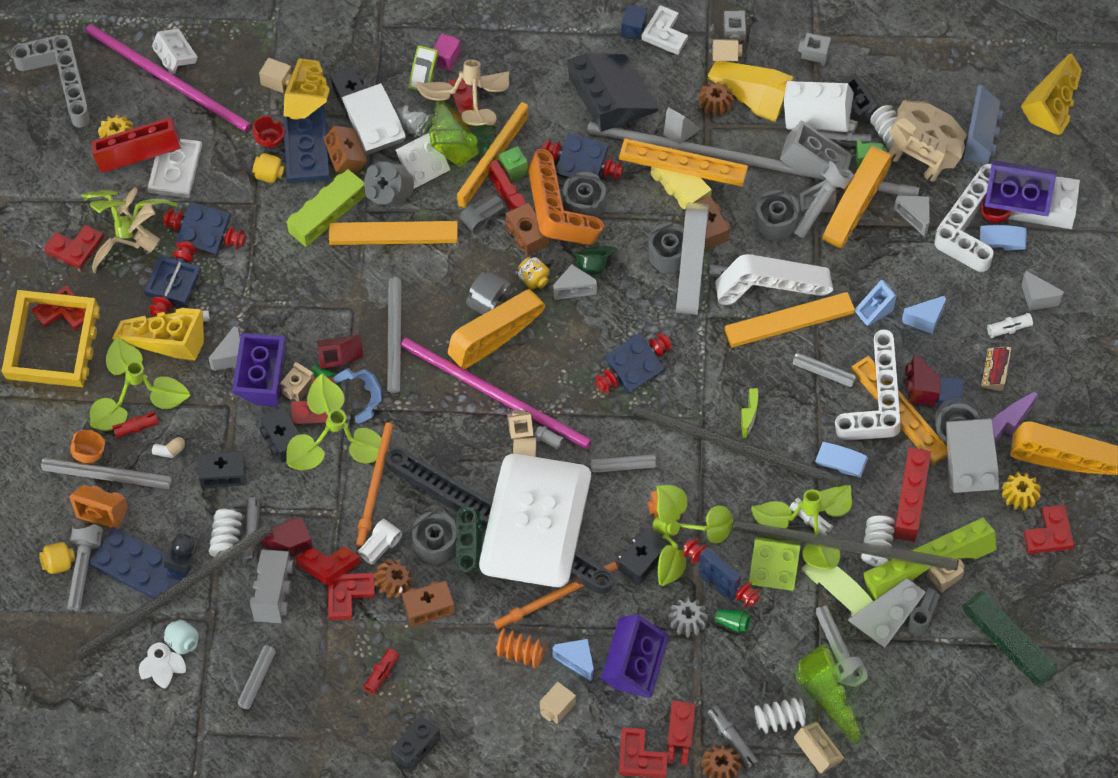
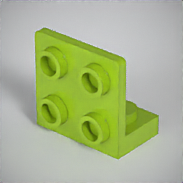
(774, 563)

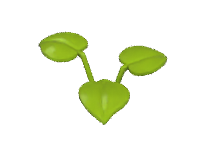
(122, 223)
(123, 358)
(329, 398)
(835, 502)
(670, 504)

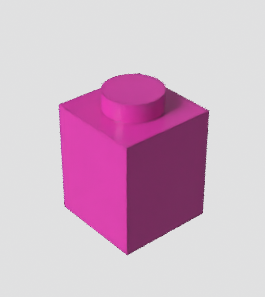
(449, 51)

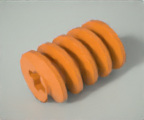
(520, 649)

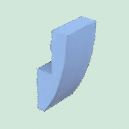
(1004, 236)
(841, 458)

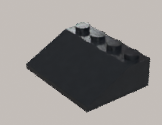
(610, 89)

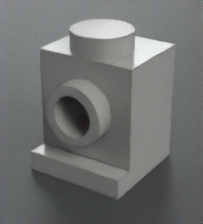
(734, 29)
(815, 48)

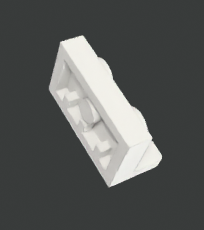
(173, 49)

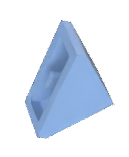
(876, 304)
(924, 315)
(575, 656)

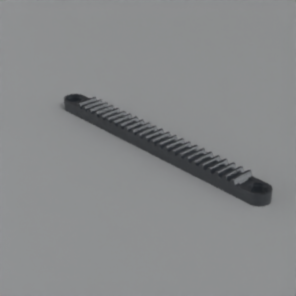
(458, 495)

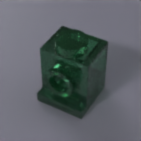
(485, 136)

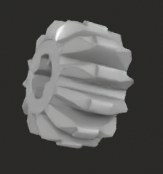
(696, 613)

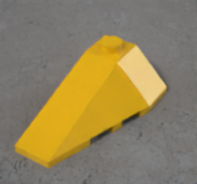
(755, 86)
(305, 90)
(1050, 101)
(171, 334)

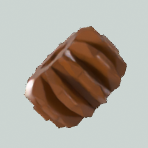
(715, 98)
(393, 578)
(718, 757)

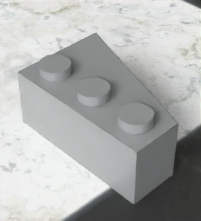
(272, 586)

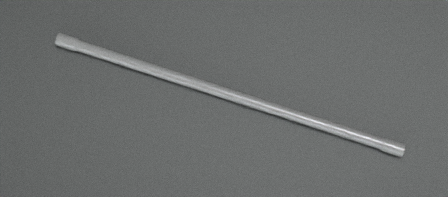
(897, 189)

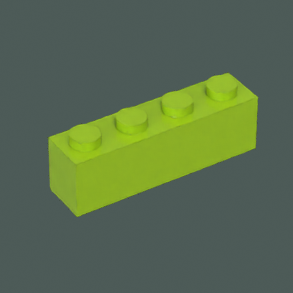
(326, 207)

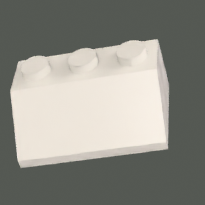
(818, 105)

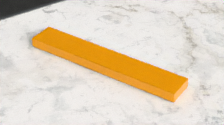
(498, 146)
(683, 162)
(393, 232)
(789, 319)
(910, 420)

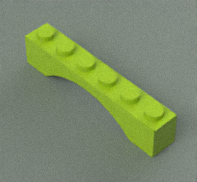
(966, 542)

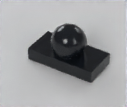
(181, 552)

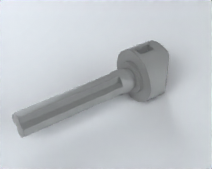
(835, 178)
(85, 540)
(846, 664)

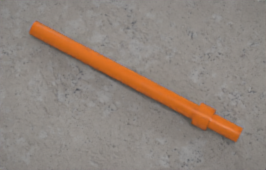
(365, 523)
(517, 614)

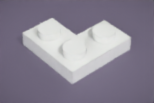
(660, 32)

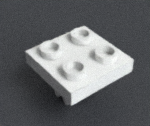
(422, 160)

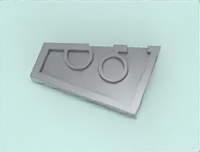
(887, 613)

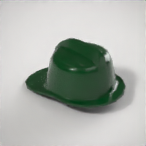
(594, 258)

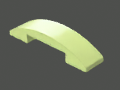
(841, 586)

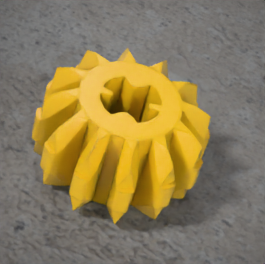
(114, 126)
(1023, 499)

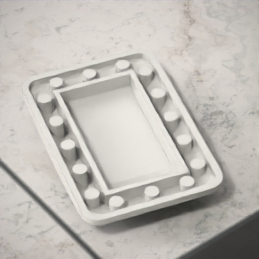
(535, 520)

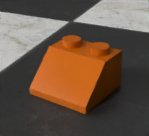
(99, 506)

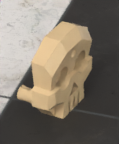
(927, 136)

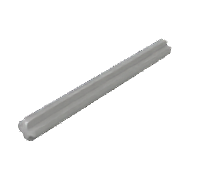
(394, 335)
(106, 473)

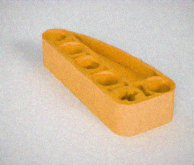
(857, 196)
(493, 328)
(1063, 450)

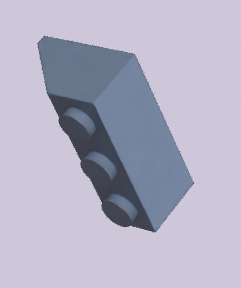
(983, 127)

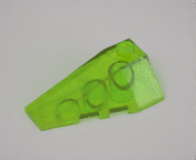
(451, 135)
(820, 682)

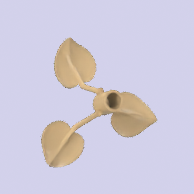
(471, 75)
(143, 237)

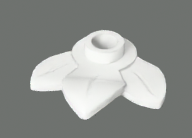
(161, 668)

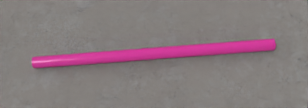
(168, 78)
(495, 393)

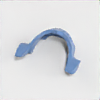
(371, 384)

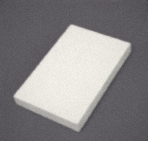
(175, 171)

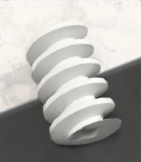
(882, 121)
(224, 531)
(878, 533)
(780, 715)

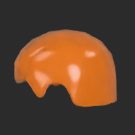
(87, 446)

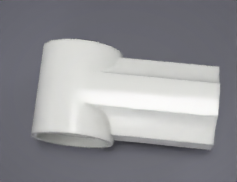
(383, 537)

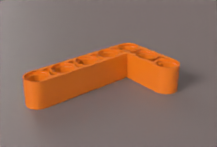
(551, 218)

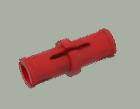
(135, 424)
(381, 671)

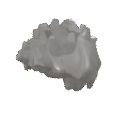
(414, 121)

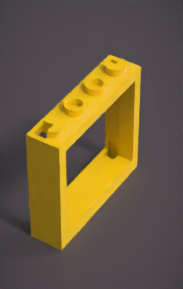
(16, 334)

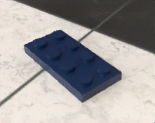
(306, 148)
(135, 564)

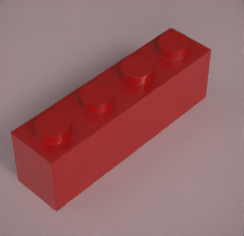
(136, 145)
(912, 494)

